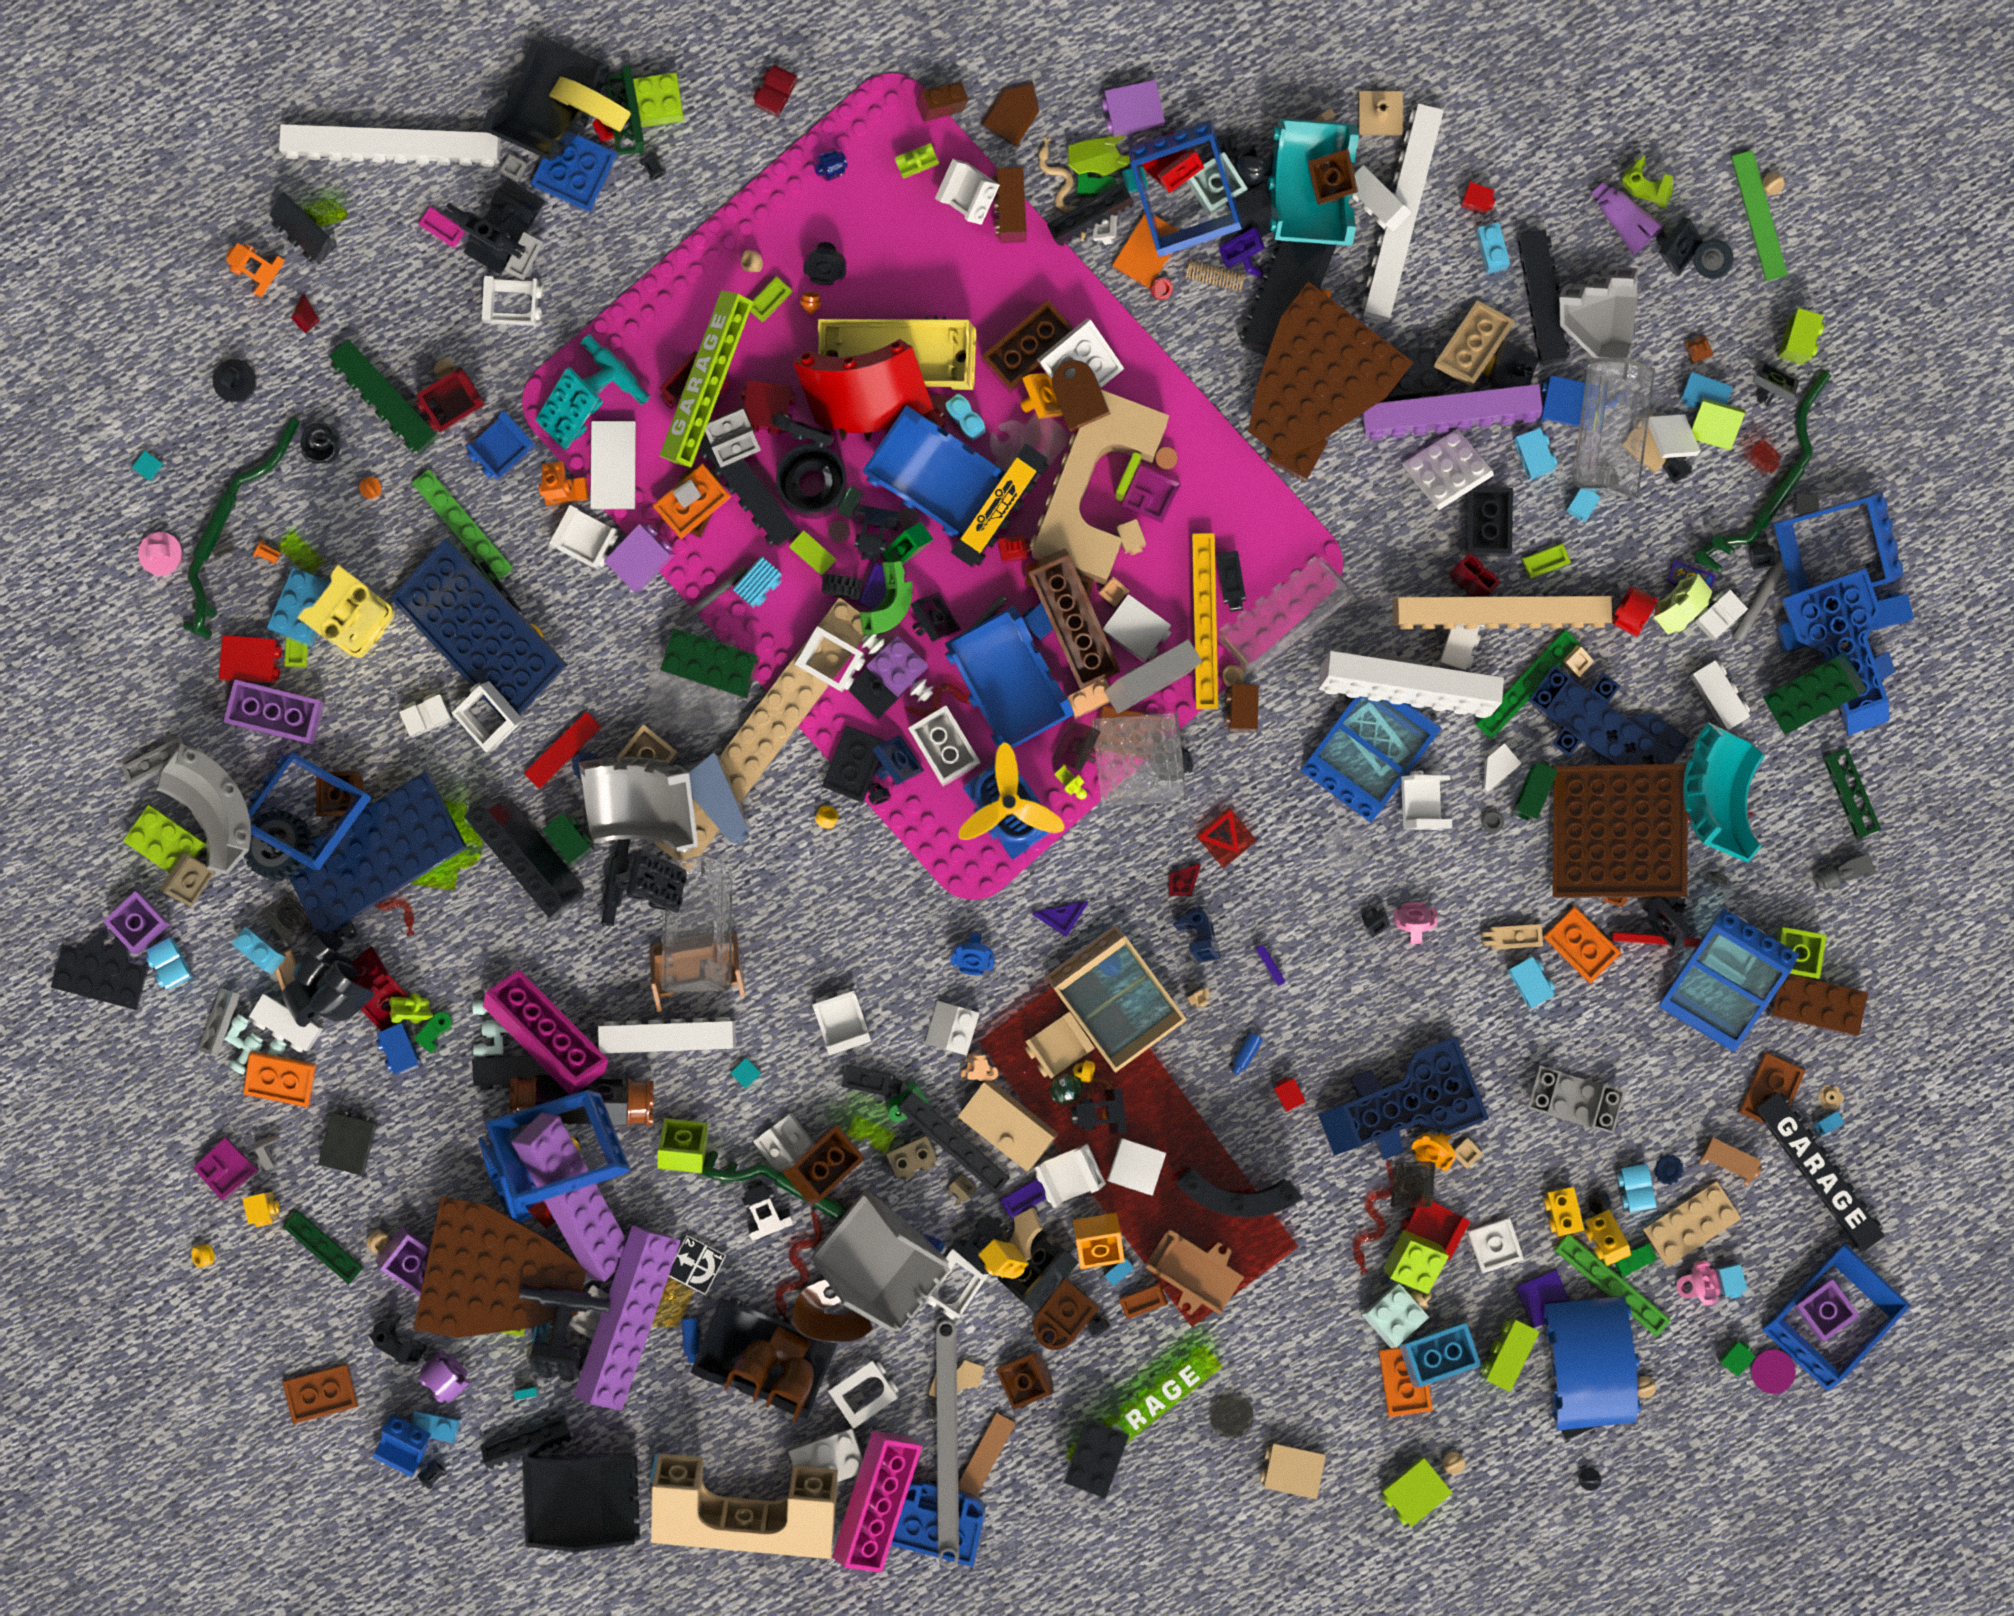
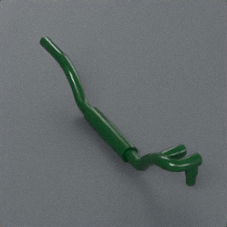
(1778, 494)
(215, 526)
(827, 1204)

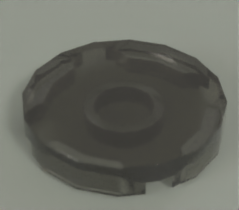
(1231, 1416)

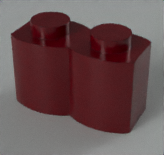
(775, 90)
(1474, 577)

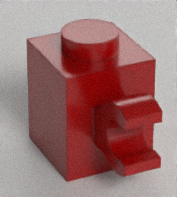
(1014, 548)

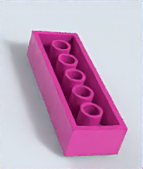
(545, 1032)
(877, 1501)

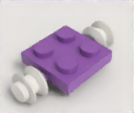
(897, 666)

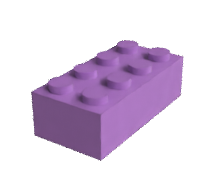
(274, 712)

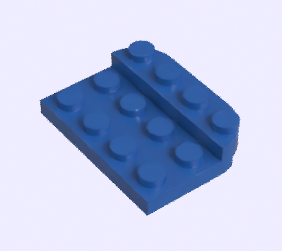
(919, 1523)

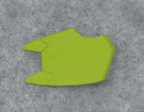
(1097, 156)

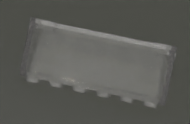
(1613, 426)
(1285, 615)
(700, 935)

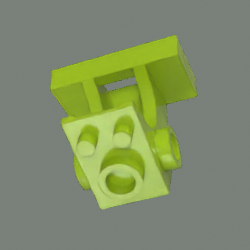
(1638, 186)

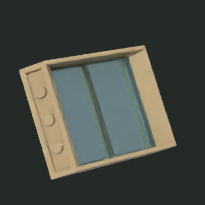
(1115, 998)

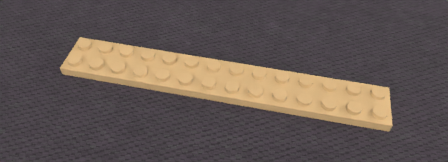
(779, 716)

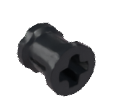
(653, 166)
(431, 1474)

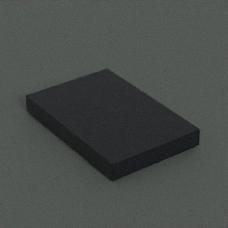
(853, 765)

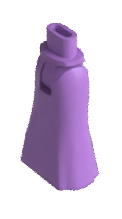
(1629, 219)

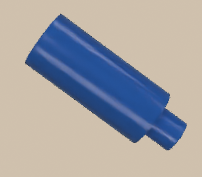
(1246, 1052)
(690, 1338)

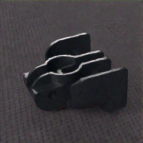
(324, 983)

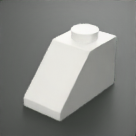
(1498, 766)

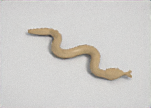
(1043, 155)

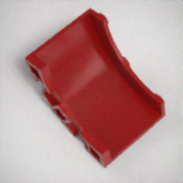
(863, 390)

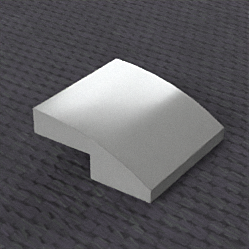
(732, 437)

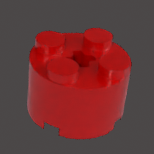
(1634, 611)

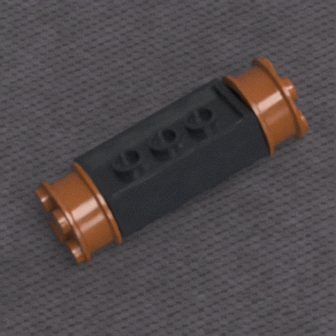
(620, 1098)

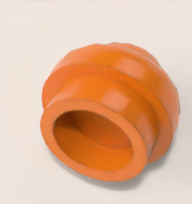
(810, 302)

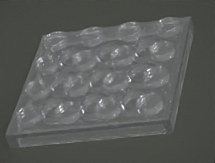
(687, 705)
(1140, 759)

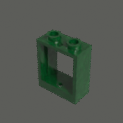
(1535, 791)

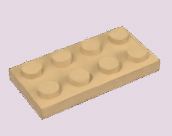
(1474, 343)
(1691, 1224)

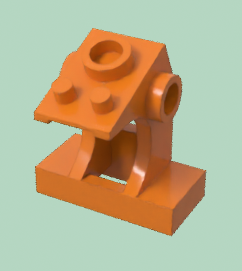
(238, 257)
(558, 489)

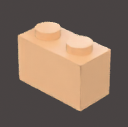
(1089, 698)

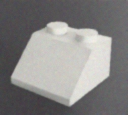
(952, 1028)

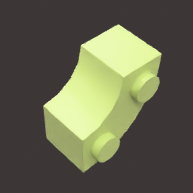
(1683, 604)

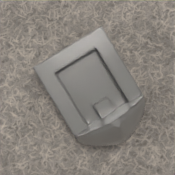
(264, 1156)

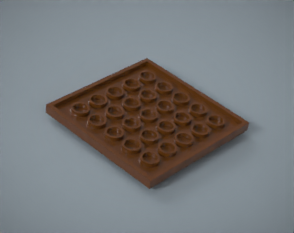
(1620, 831)

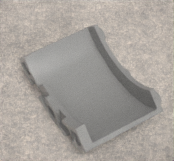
(638, 801)
(214, 803)

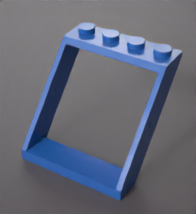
(1170, 144)
(1882, 529)
(337, 833)
(514, 1169)
(1870, 1284)

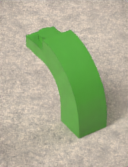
(895, 603)

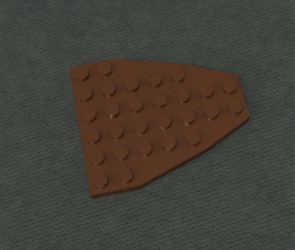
(1320, 374)
(478, 1272)

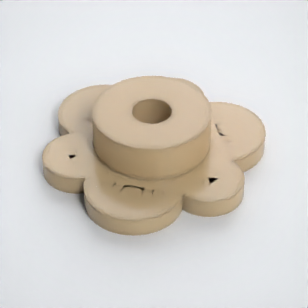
(1826, 1102)

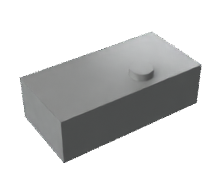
(1153, 676)

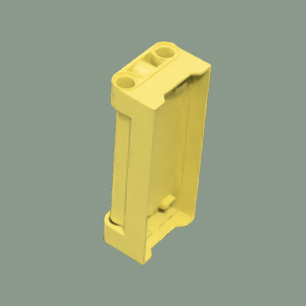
(934, 343)
(349, 614)

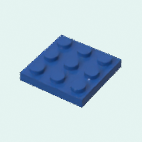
(577, 174)

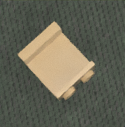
(1059, 1045)
(1293, 1470)

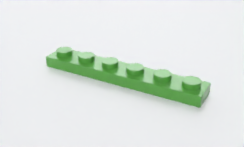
(461, 523)

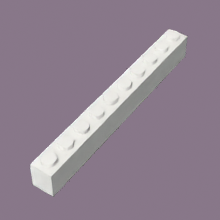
(389, 144)
(1408, 190)

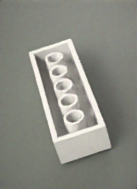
(667, 1037)

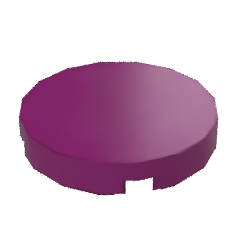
(1772, 1371)

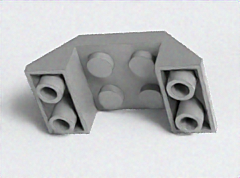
(1576, 1099)

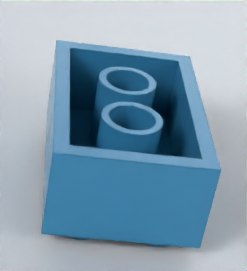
(299, 592)
(1439, 1354)

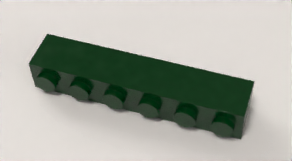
(383, 396)

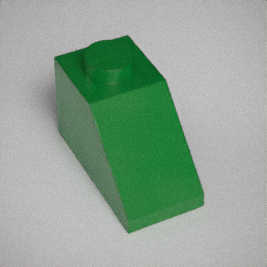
(908, 544)

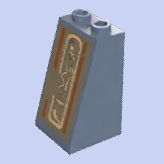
(718, 798)

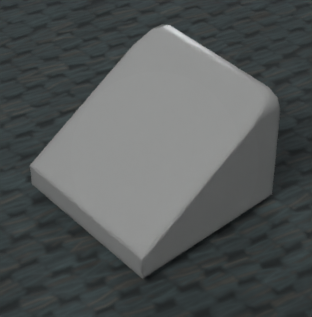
(686, 493)
(1806, 503)

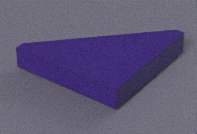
(1062, 917)

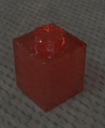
(1764, 457)

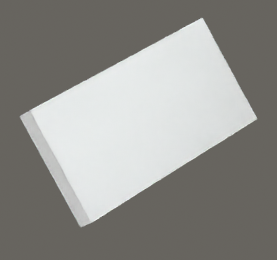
(613, 464)

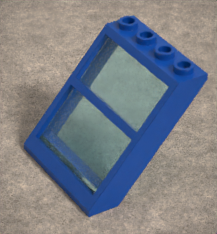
(1370, 753)
(1728, 980)

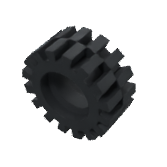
(841, 586)

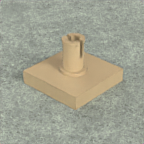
(1381, 113)

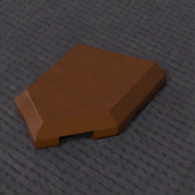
(1012, 112)

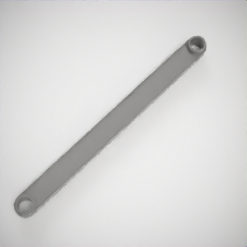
(947, 1444)

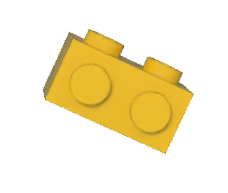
(261, 1209)
(1563, 1211)
(1607, 1237)
(1003, 1259)

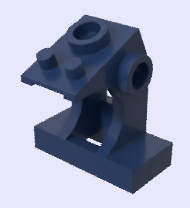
(1205, 947)

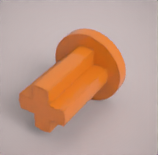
(266, 552)

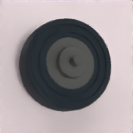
(1713, 259)

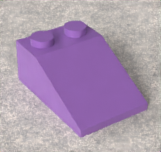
(403, 1259)

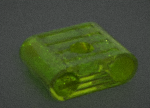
(326, 212)

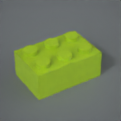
(162, 839)
(1509, 1354)

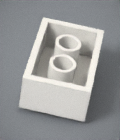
(944, 746)
(832, 1452)

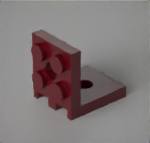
(381, 982)

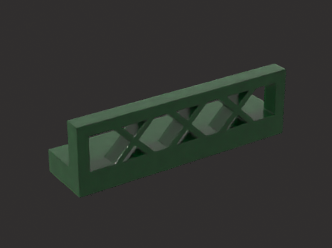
(631, 105)
(1846, 795)

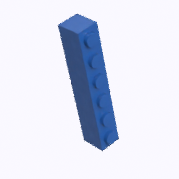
(1893, 611)

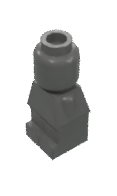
(1846, 871)

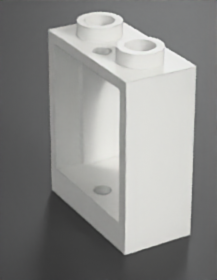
(810, 649)
(473, 726)

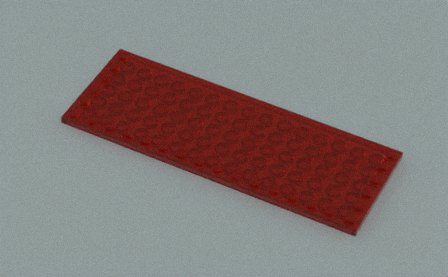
(1157, 1118)

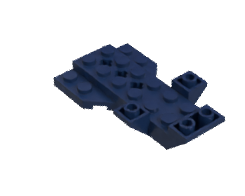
(1587, 718)
(1382, 1112)

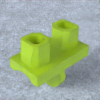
(916, 160)
(410, 1008)

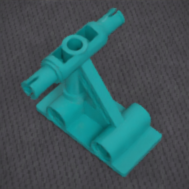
(578, 398)

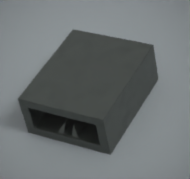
(347, 1142)

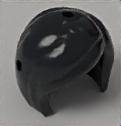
(1253, 169)
(320, 447)

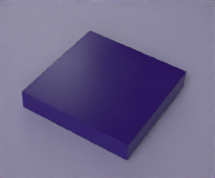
(1541, 1291)

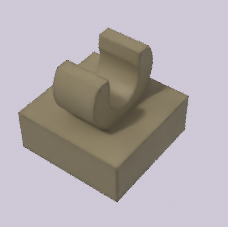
(962, 1188)

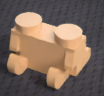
(977, 1068)

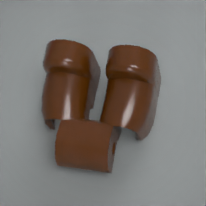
(785, 1350)

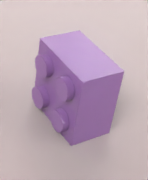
(137, 922)
(1825, 1309)

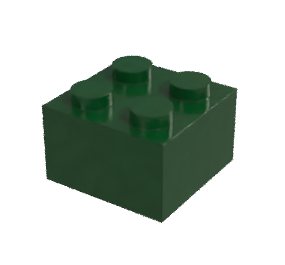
(568, 839)

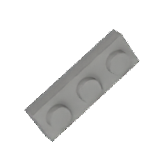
(150, 763)
(219, 1022)

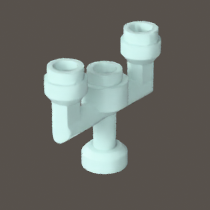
(491, 1029)
(251, 1043)

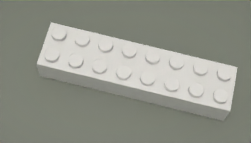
(1410, 684)

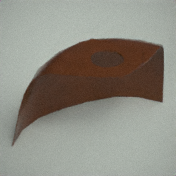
(813, 1323)

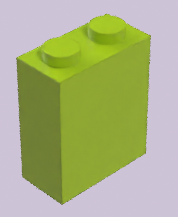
(1415, 1492)

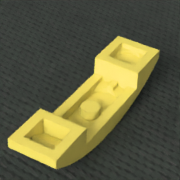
(590, 102)

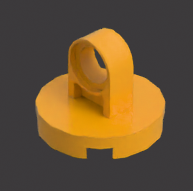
(1434, 1149)

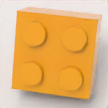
(1098, 1240)

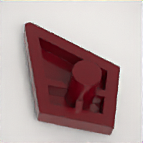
(304, 314)
(1183, 881)

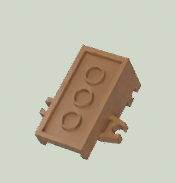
(1198, 1274)

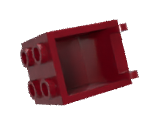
(676, 383)
(456, 398)

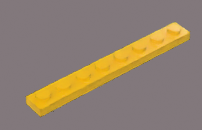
(1205, 620)

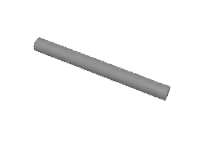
(1760, 600)

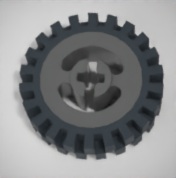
(260, 851)

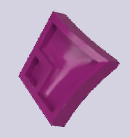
(1151, 494)
(225, 1169)

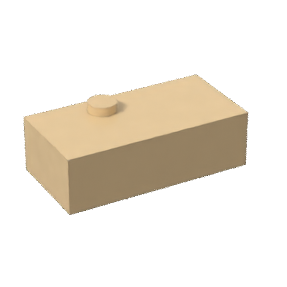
(1008, 1125)

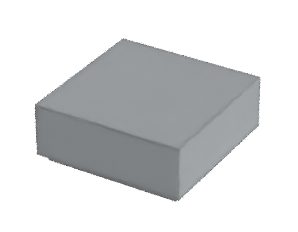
(513, 167)

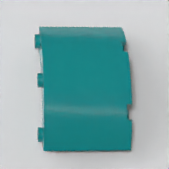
(1293, 198)
(1718, 791)

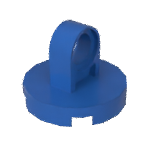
(973, 956)

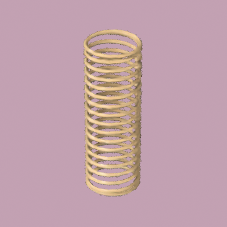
(1217, 273)

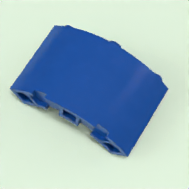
(933, 471)
(1008, 679)
(1592, 1363)

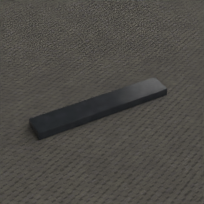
(953, 1142)

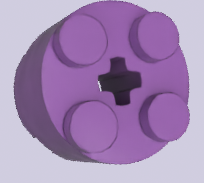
(444, 1377)

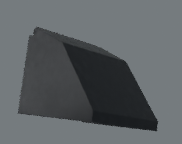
(580, 1501)

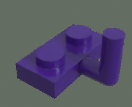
(1242, 249)

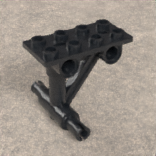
(498, 234)
(649, 880)
(555, 1355)

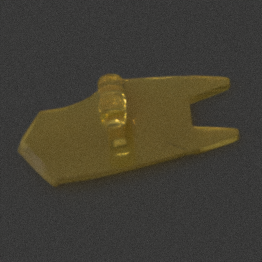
(672, 1304)

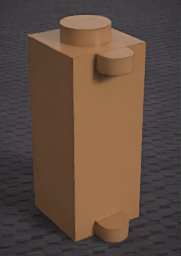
(1731, 1160)

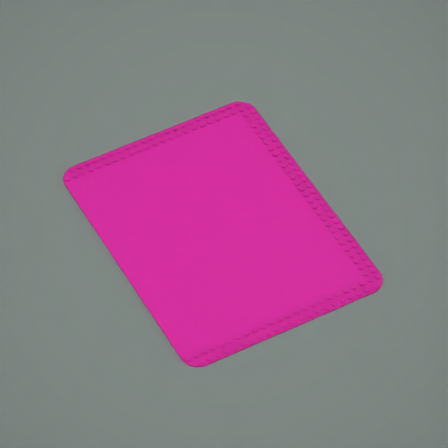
(911, 263)

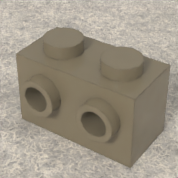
(912, 1157)

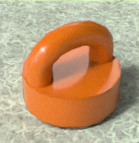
(370, 488)

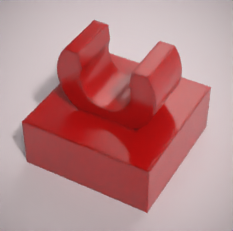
(603, 131)

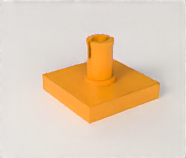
(1040, 396)

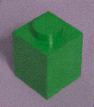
(1737, 1357)

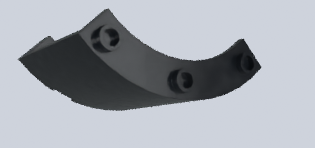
(530, 114)
(1238, 1204)
(729, 1335)

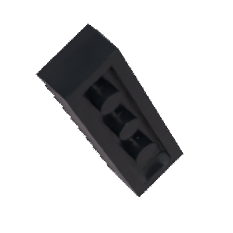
(1090, 213)
(525, 1442)

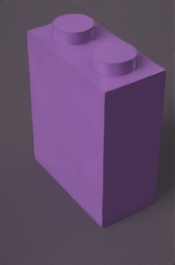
(1133, 108)
(640, 557)

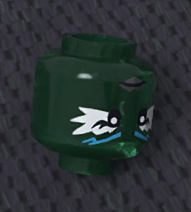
(1066, 1089)

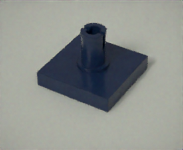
(897, 761)

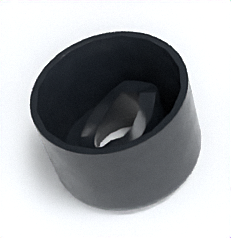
(806, 459)

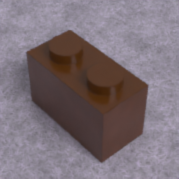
(942, 101)

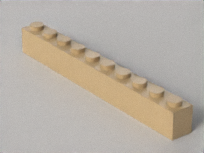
(1502, 611)

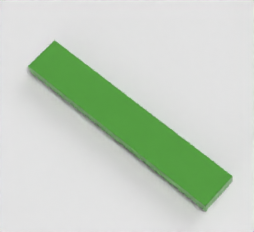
(1759, 216)
(1611, 1284)

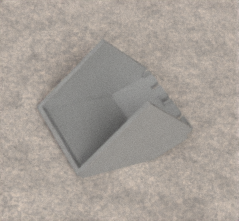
(879, 1263)

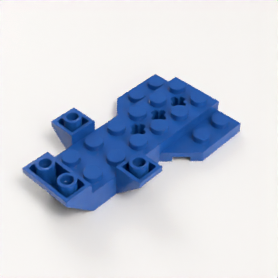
(1856, 609)

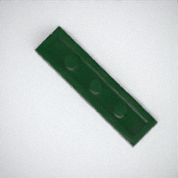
(323, 1247)

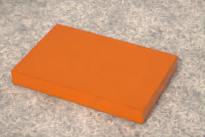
(1139, 256)
(685, 519)
(1581, 944)
(279, 1079)
(1399, 1392)

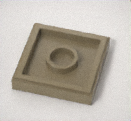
(187, 880)

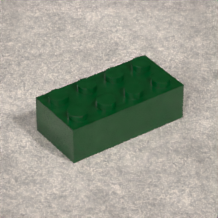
(710, 663)
(1814, 693)

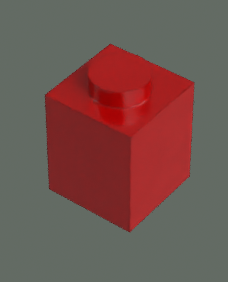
(1478, 198)
(1288, 1093)

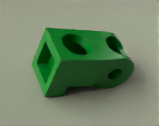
(1094, 186)
(433, 1030)
(891, 1106)
(1639, 1258)

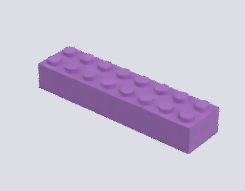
(1453, 411)
(579, 1213)
(625, 1328)

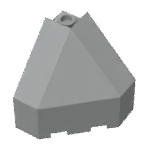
(1602, 312)

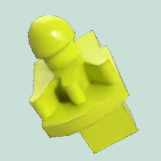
(1071, 784)

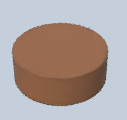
(1166, 458)

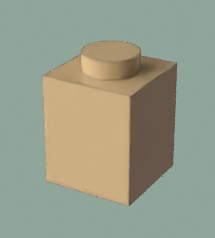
(1132, 537)

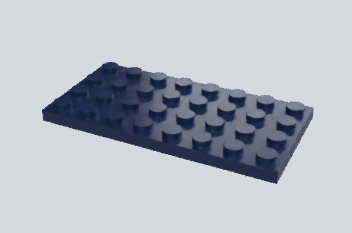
(477, 628)
(379, 854)

